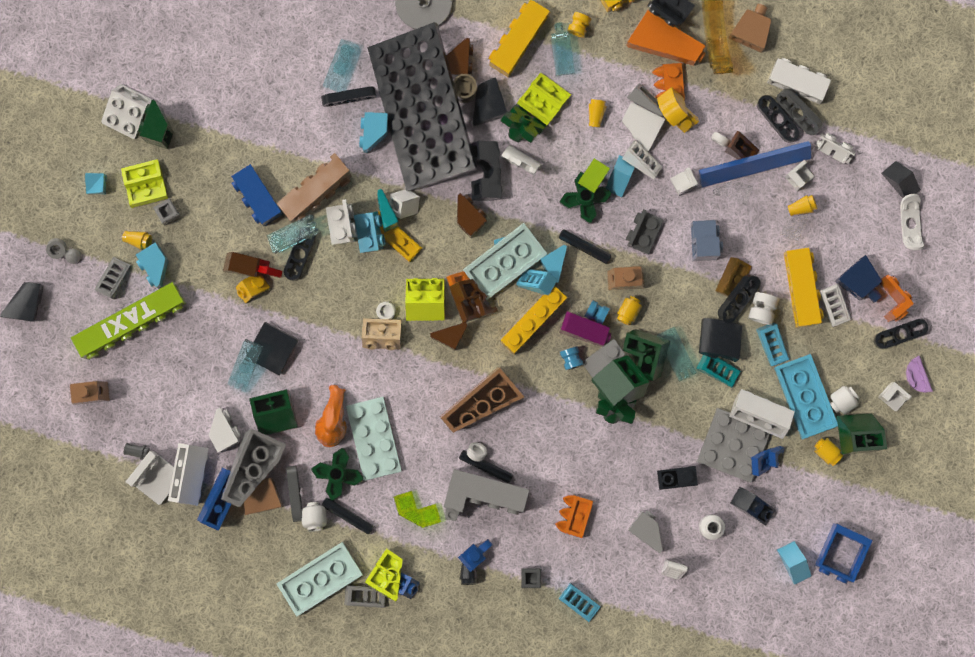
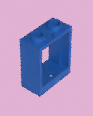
(865, 545)

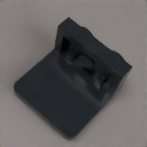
(673, 11)

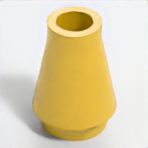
(596, 112)
(803, 206)
(137, 239)

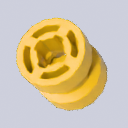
(579, 24)

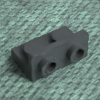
(644, 232)

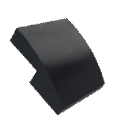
(720, 339)
(276, 347)

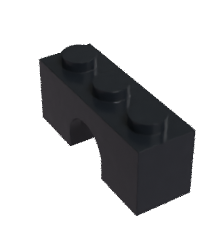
(487, 156)

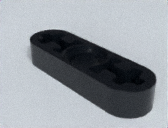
(344, 97)
(791, 126)
(289, 265)
(746, 297)
(912, 324)

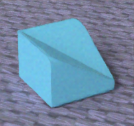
(95, 183)

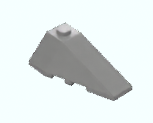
(252, 463)

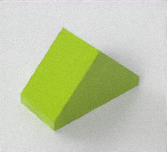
(594, 175)

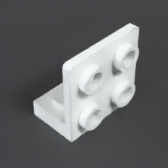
(125, 110)
(340, 224)
(153, 477)

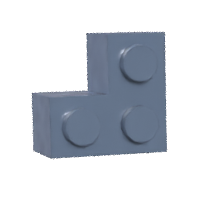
(705, 240)

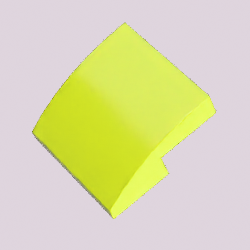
(544, 99)
(144, 183)

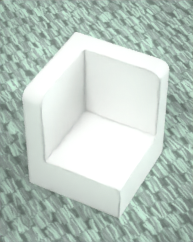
(799, 176)
(684, 181)
(404, 203)
(894, 396)

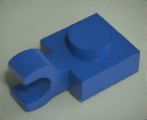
(474, 556)

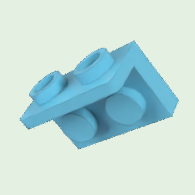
(369, 232)

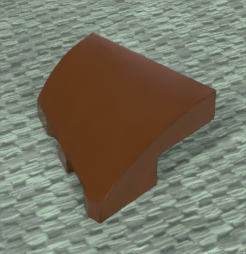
(470, 301)

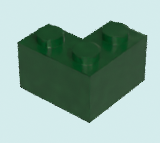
(651, 351)

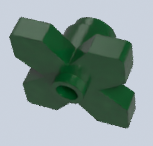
(522, 125)
(587, 208)
(613, 415)
(326, 471)

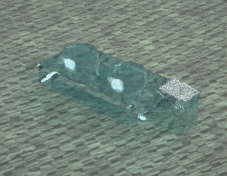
(562, 51)

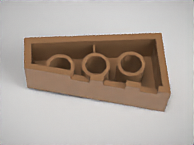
(315, 189)
(482, 400)

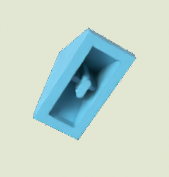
(620, 177)
(553, 262)
(794, 562)

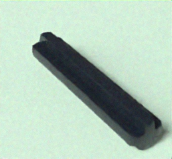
(585, 246)
(487, 467)
(347, 515)

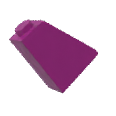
(585, 329)

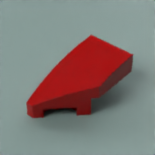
(265, 269)

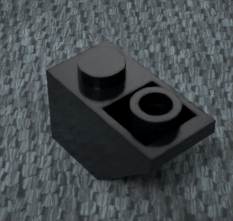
(677, 477)
(752, 506)

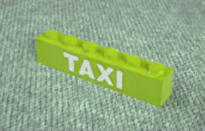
(128, 320)

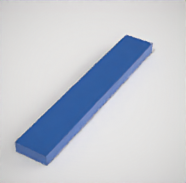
(755, 164)

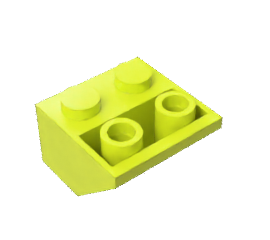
(425, 299)

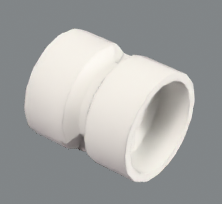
(763, 308)

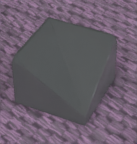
(530, 577)

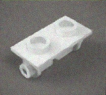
(829, 143)

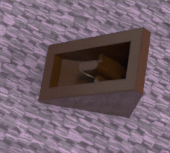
(741, 147)
(241, 264)
(450, 336)

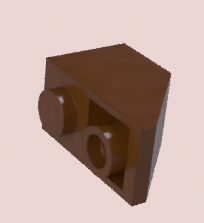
(459, 58)
(469, 217)

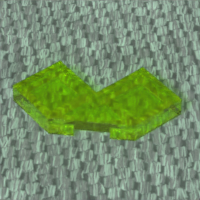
(407, 509)

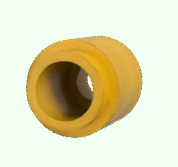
(629, 310)
(828, 451)

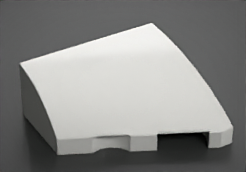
(642, 124)
(521, 160)

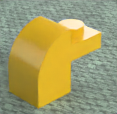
(675, 111)

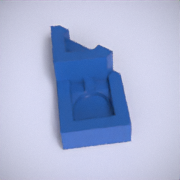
(765, 460)

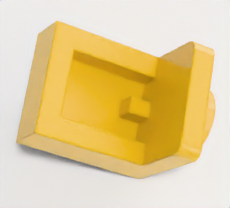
(251, 287)

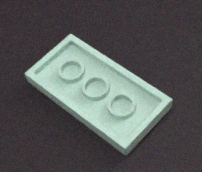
(505, 261)
(373, 438)
(319, 579)

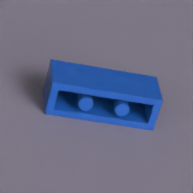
(256, 195)
(214, 507)

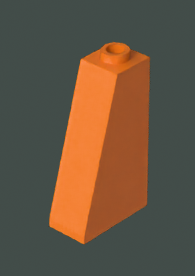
(660, 39)

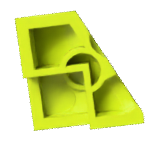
(386, 575)

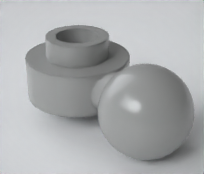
(72, 256)

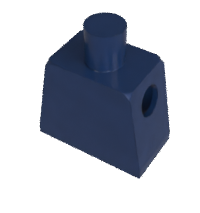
(861, 280)

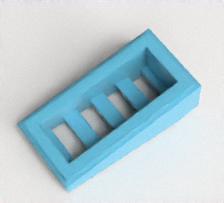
(539, 282)
(766, 346)
(565, 594)

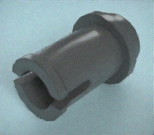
(135, 450)

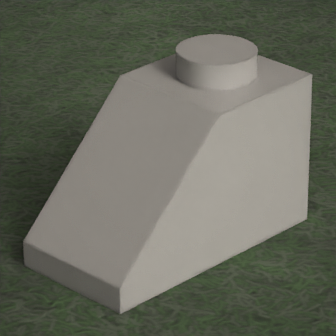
(603, 357)
(647, 530)

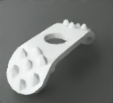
(910, 209)

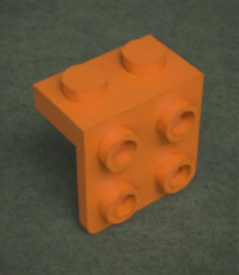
(901, 297)

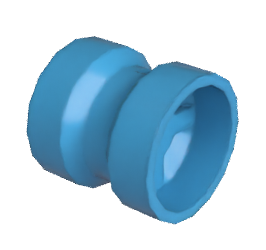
(597, 312)
(571, 358)

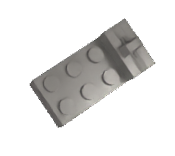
(482, 489)

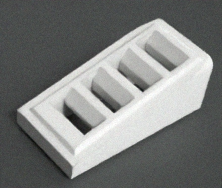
(639, 156)
(825, 301)
(673, 569)

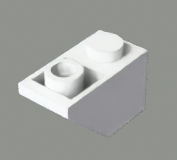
(222, 432)

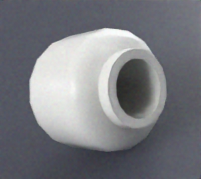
(844, 400)
(314, 517)
(717, 522)

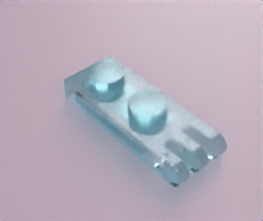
(341, 65)
(292, 234)
(677, 354)
(245, 364)

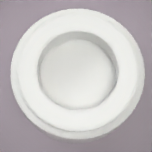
(719, 139)
(386, 310)
(476, 451)

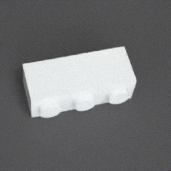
(799, 80)
(762, 413)
(188, 474)

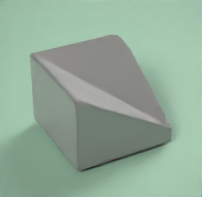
(166, 212)

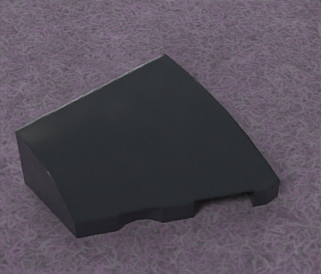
(488, 102)
(24, 303)

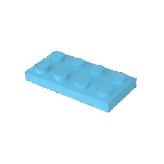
(806, 396)

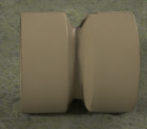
(465, 87)

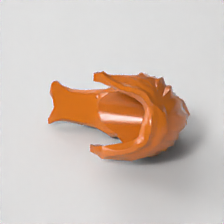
(330, 427)

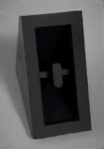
(901, 179)

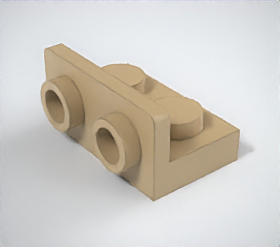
(381, 334)

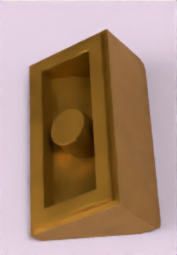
(733, 273)

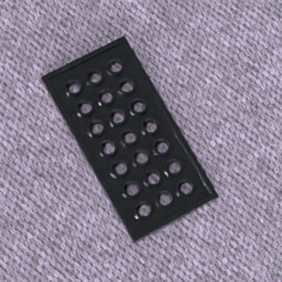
(450, 106)

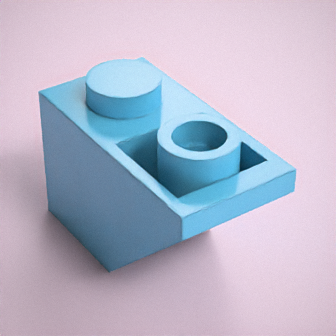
(375, 130)
(154, 263)

